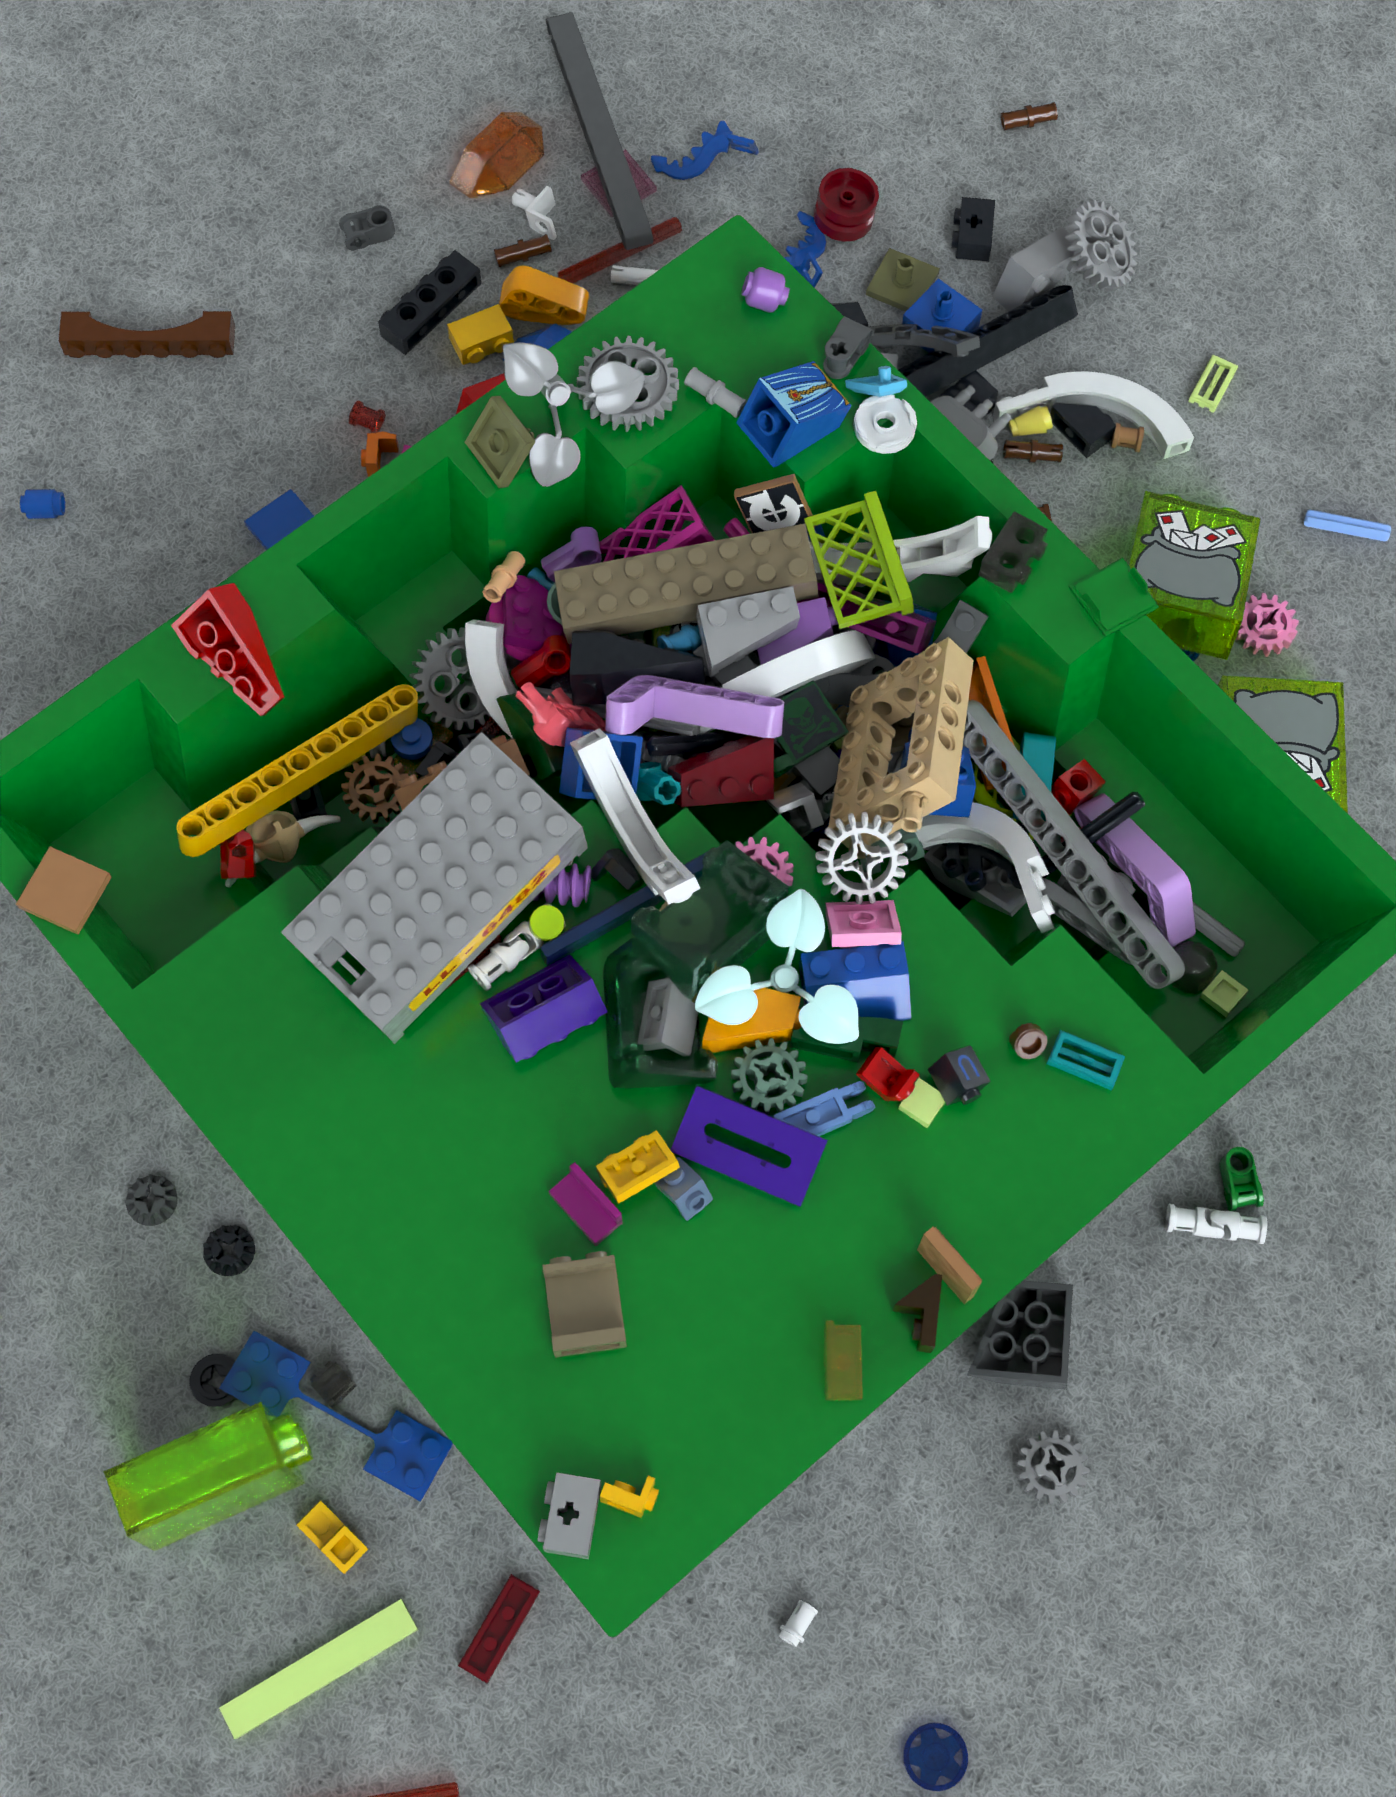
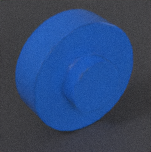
(413, 741)

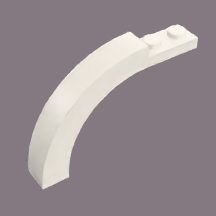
(1110, 393)
(811, 662)
(488, 666)
(629, 821)
(1004, 835)

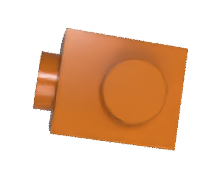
(376, 444)

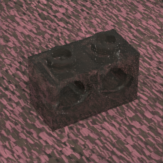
(1010, 551)

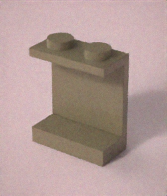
(584, 1304)

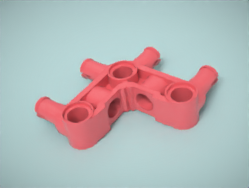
(555, 714)

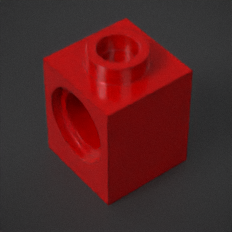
(1077, 786)

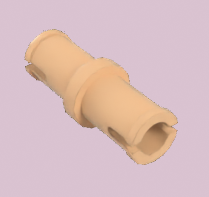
(504, 576)

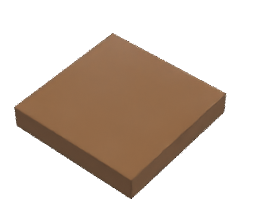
(63, 890)
(949, 1264)

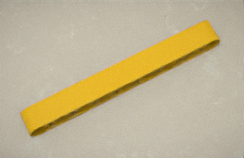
(368, 724)

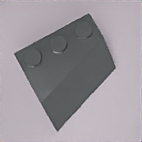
(1028, 1337)

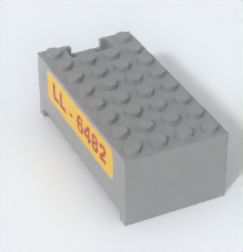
(437, 885)

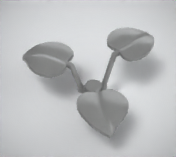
(535, 369)

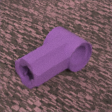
(580, 551)

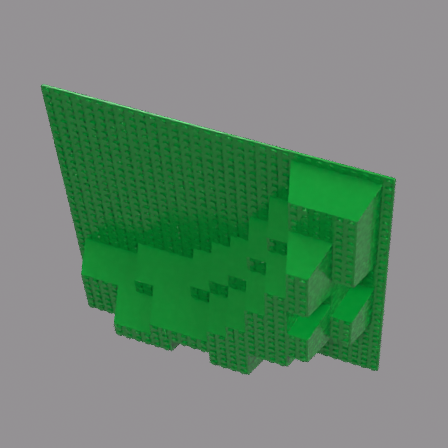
(431, 1159)

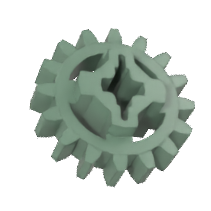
(757, 1069)

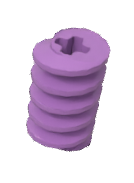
(568, 885)

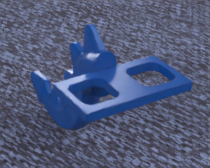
(704, 155)
(808, 252)

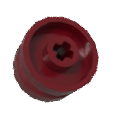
(846, 204)

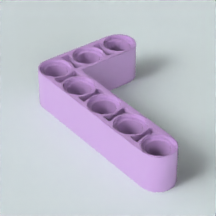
(693, 704)
(1149, 868)

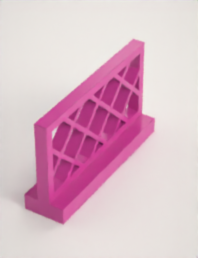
(691, 535)

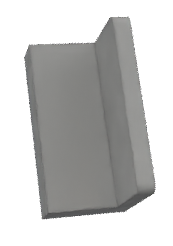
(802, 799)
(667, 1019)

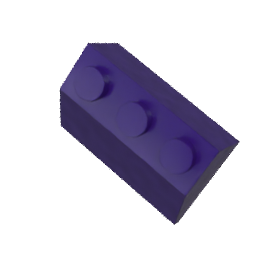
(544, 1008)

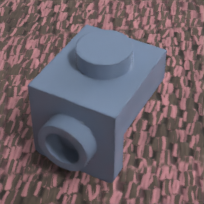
(685, 1190)

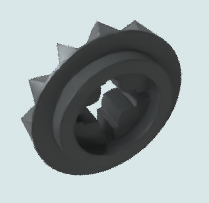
(161, 1209)

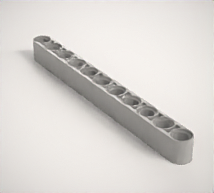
(1077, 849)

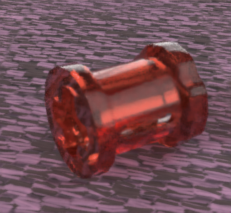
(366, 417)

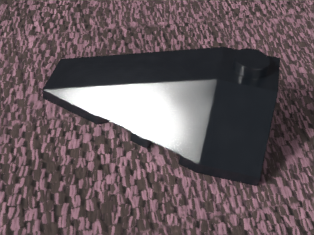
(606, 662)

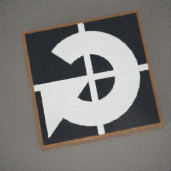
(773, 504)

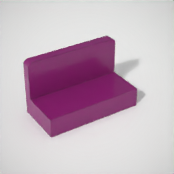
(586, 1205)

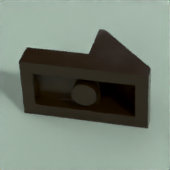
(923, 1302)

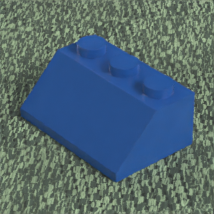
(872, 974)

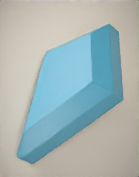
(880, 385)

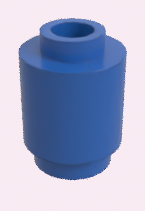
(42, 503)

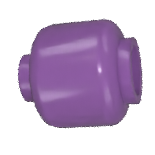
(765, 289)

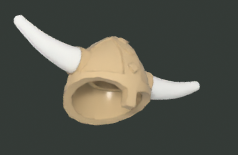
(279, 833)

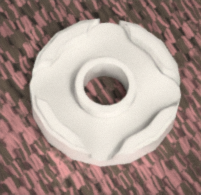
(885, 439)

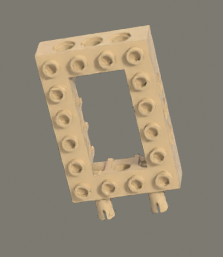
(938, 692)

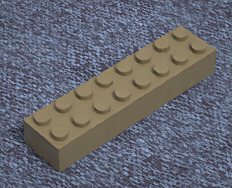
(671, 583)

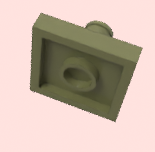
(901, 280)
(500, 441)

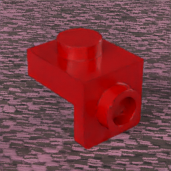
(887, 1076)

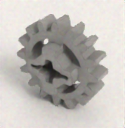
(1057, 1482)

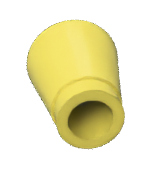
(1031, 422)

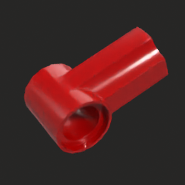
(541, 664)

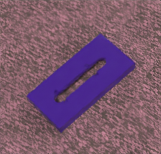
(800, 1145)

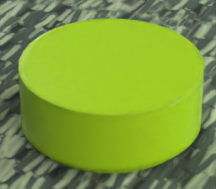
(546, 922)

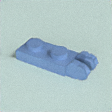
(827, 1110)

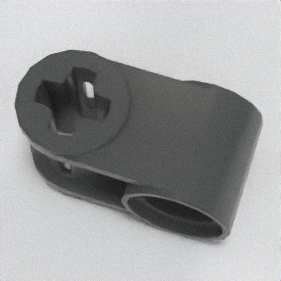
(369, 226)
(845, 347)

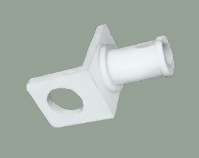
(537, 209)

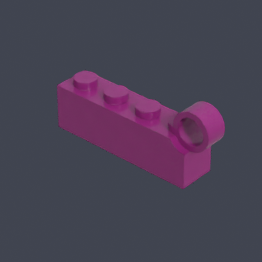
(906, 631)

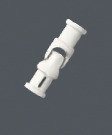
(505, 955)
(1220, 1224)

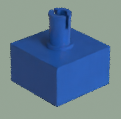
(943, 308)
(573, 780)

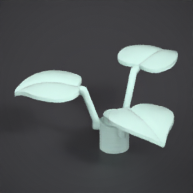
(797, 924)

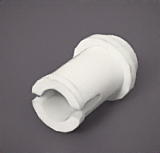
(798, 1623)

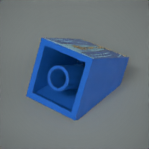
(792, 411)

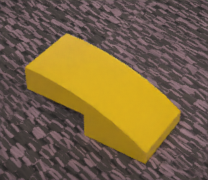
(332, 1537)

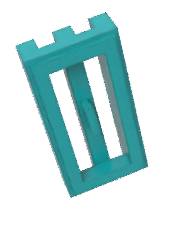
(1079, 1071)

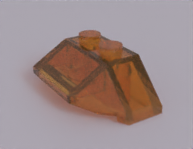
(499, 155)

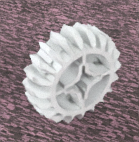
(847, 862)

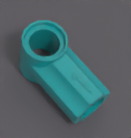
(656, 785)

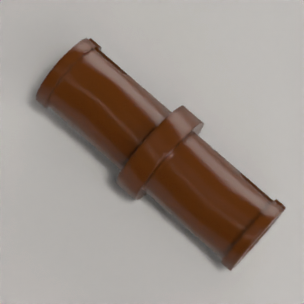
(1029, 116)
(522, 250)
(1033, 451)

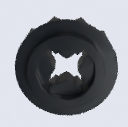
(229, 1265)
(203, 1373)

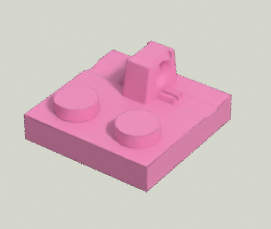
(863, 923)

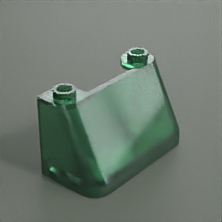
(714, 926)
(629, 1065)

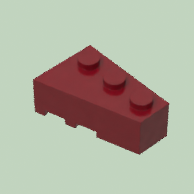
(728, 774)

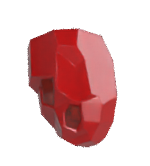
(238, 856)

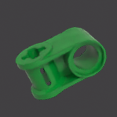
(1243, 1186)

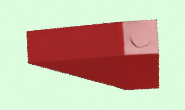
(226, 637)

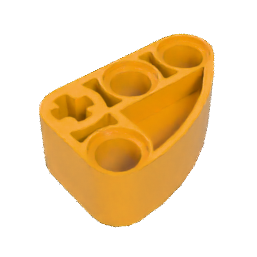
(542, 298)

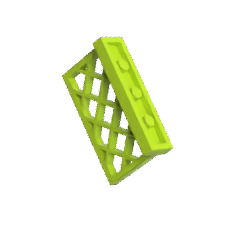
(886, 560)

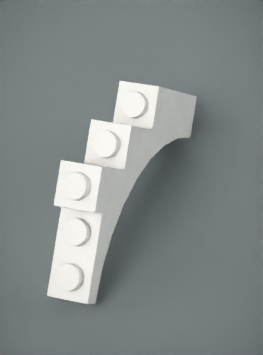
(938, 553)

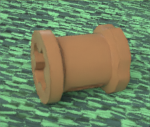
(1127, 437)

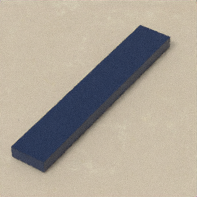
(607, 920)

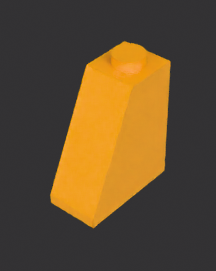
(774, 1018)

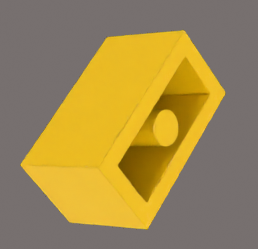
(480, 334)

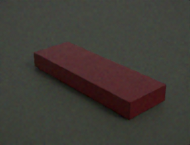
(499, 1629)

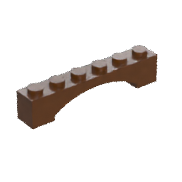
(207, 335)

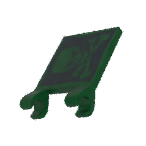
(807, 727)

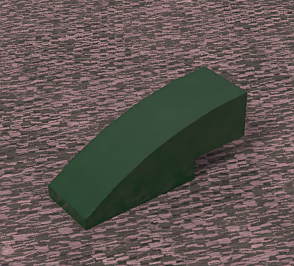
(545, 757)
(872, 1033)

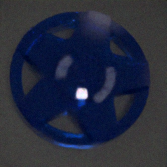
(935, 1757)

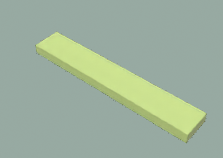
(318, 1669)

